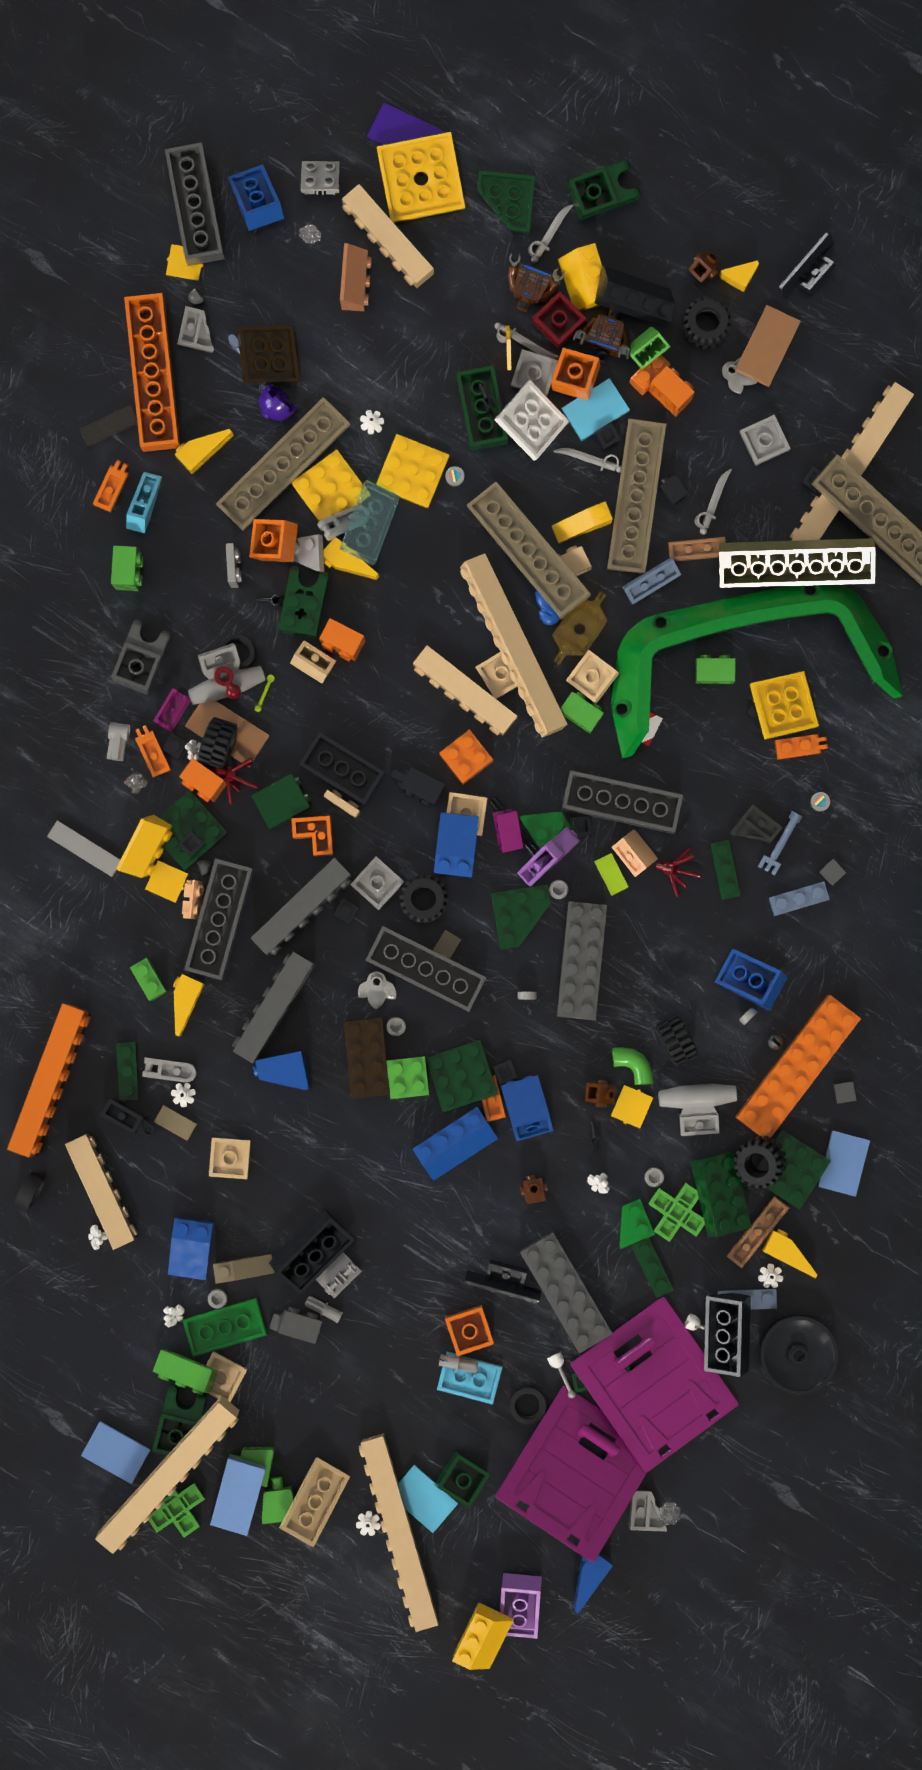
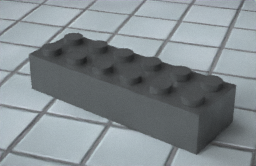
(194, 204)
(622, 802)
(301, 907)
(219, 919)
(581, 960)
(425, 969)
(273, 1008)
(566, 1292)

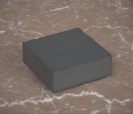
(832, 872)
(844, 1092)

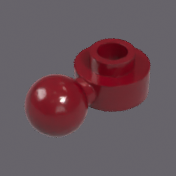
(232, 690)

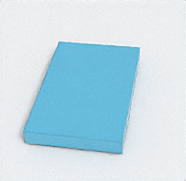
(602, 408)
(476, 1386)
(424, 1499)

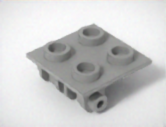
(320, 177)
(338, 1275)

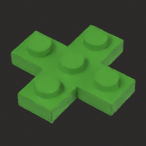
(677, 1212)
(177, 1510)

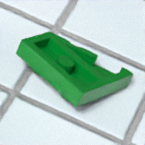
(544, 826)
(634, 1224)

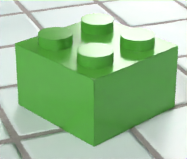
(126, 568)
(408, 1077)

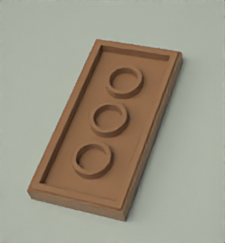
(767, 346)
(249, 737)

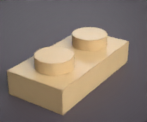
(335, 798)

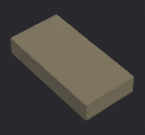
(447, 944)
(175, 1122)

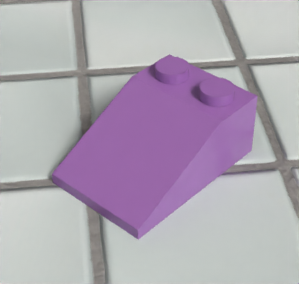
(521, 1602)

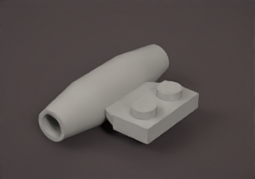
(224, 656)
(697, 1106)

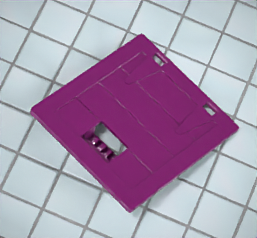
(662, 1396)
(569, 1485)

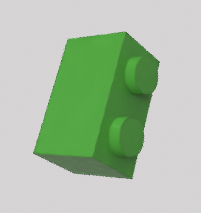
(715, 670)
(581, 711)
(148, 979)

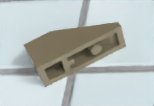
(242, 1268)

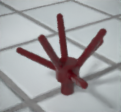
(229, 775)
(671, 869)

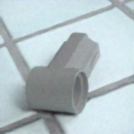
(117, 735)

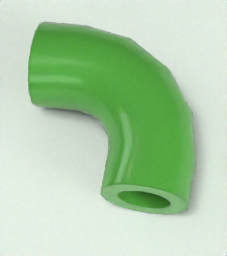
(636, 1062)

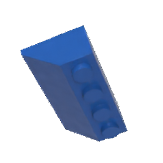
(455, 1143)

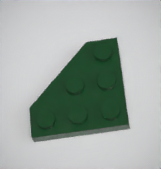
(508, 197)
(518, 913)

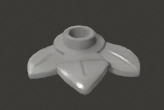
(736, 380)
(377, 992)

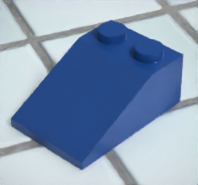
(256, 197)
(456, 844)
(751, 979)
(190, 1248)
(590, 1577)

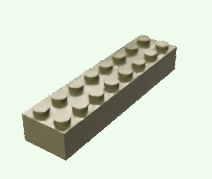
(797, 562)

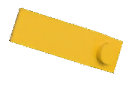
(199, 450)
(582, 522)
(346, 562)
(185, 997)
(784, 1249)

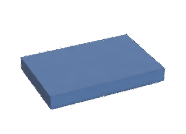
(846, 1164)
(115, 1452)

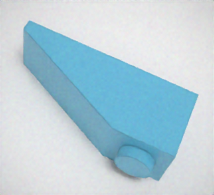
(143, 502)

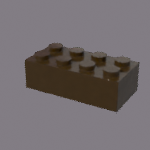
(366, 1058)

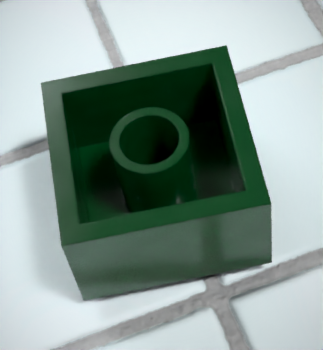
(462, 1479)

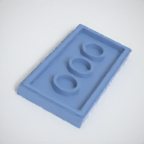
(238, 1495)

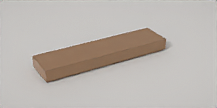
(757, 1234)

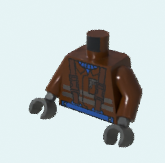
(531, 284)
(605, 334)

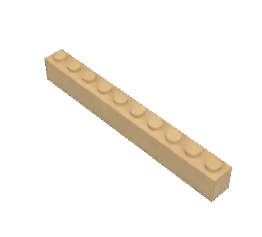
(858, 458)
(513, 645)
(167, 1475)
(399, 1532)

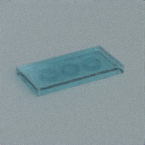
(369, 522)

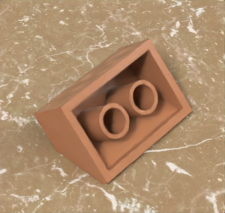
(355, 278)

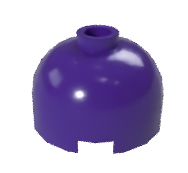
(275, 404)

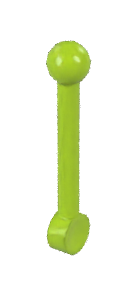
(270, 678)

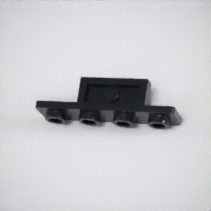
(811, 269)
(504, 1280)

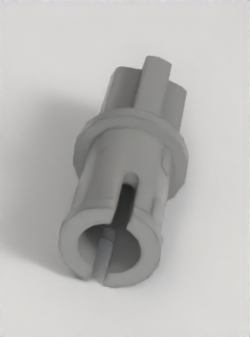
(323, 1308)
(458, 1363)

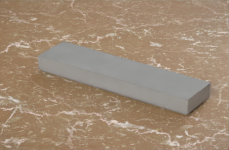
(84, 848)

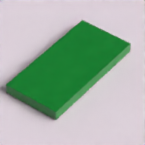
(224, 1327)

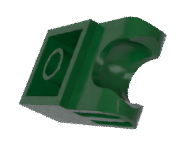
(605, 186)
(306, 600)
(176, 1418)

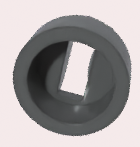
(195, 297)
(204, 866)
(772, 1045)

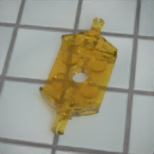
(591, 617)

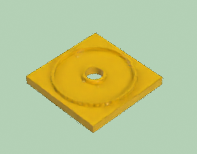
(429, 155)

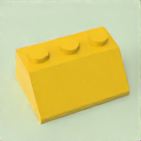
(582, 276)
(145, 846)
(482, 1638)

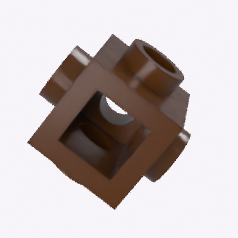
(705, 266)
(600, 1093)
(539, 1194)

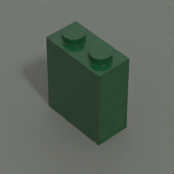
(281, 801)

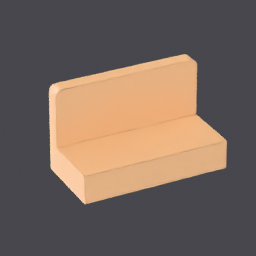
(634, 852)

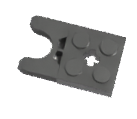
(139, 653)

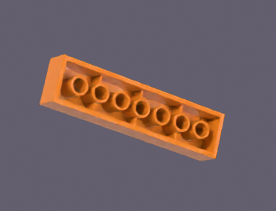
(152, 372)
(797, 1067)
(48, 1080)

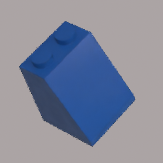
(284, 1070)
(527, 1107)

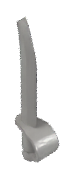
(542, 246)
(522, 340)
(591, 459)
(712, 505)

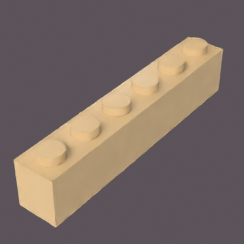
(387, 236)
(464, 690)
(100, 1191)

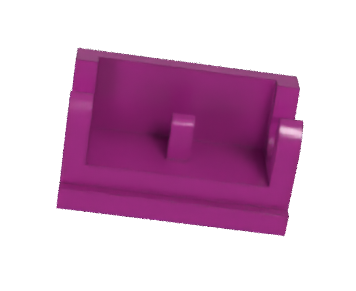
(172, 710)
(507, 830)

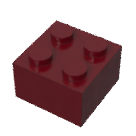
(559, 320)

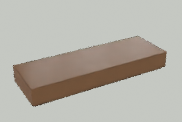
(695, 549)

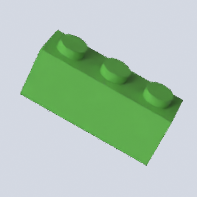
(185, 1372)

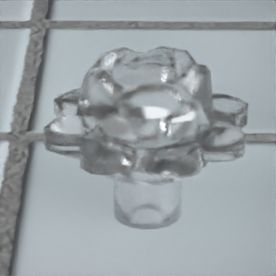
(310, 234)
(135, 782)
(669, 1513)

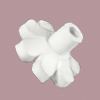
(371, 422)
(193, 749)
(187, 1094)
(599, 1183)
(96, 1237)
(766, 1273)
(173, 1315)
(368, 1519)

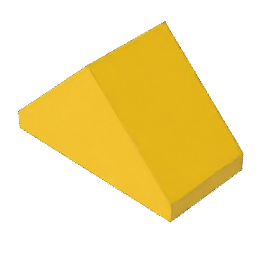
(739, 275)

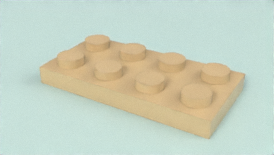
(314, 1502)

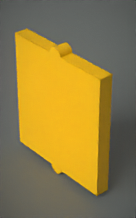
(178, 267)
(508, 347)
(166, 881)
(632, 1106)

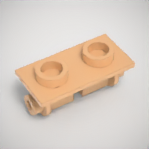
(194, 890)

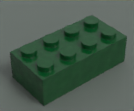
(480, 424)
(720, 1194)

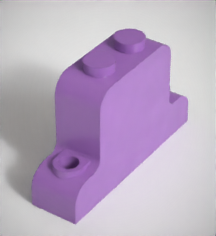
(548, 856)

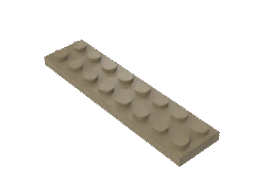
(283, 464)
(636, 496)
(872, 514)
(528, 550)

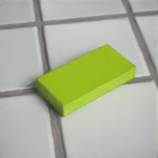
(611, 874)

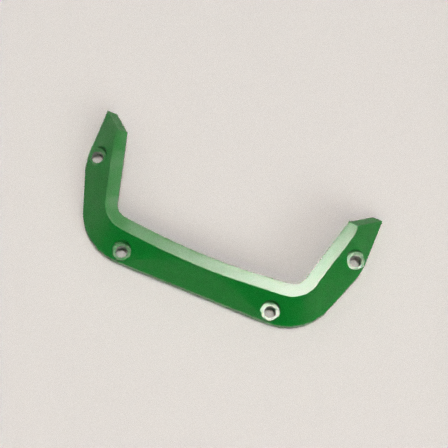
(642, 641)

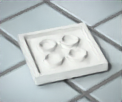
(531, 420)

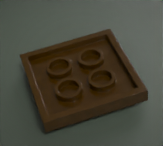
(268, 354)

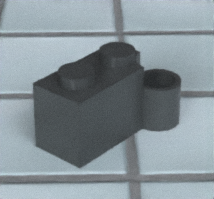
(297, 1324)

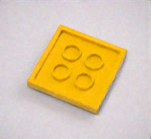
(412, 470)
(329, 486)
(784, 705)

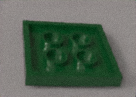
(186, 816)
(462, 1076)
(802, 1170)

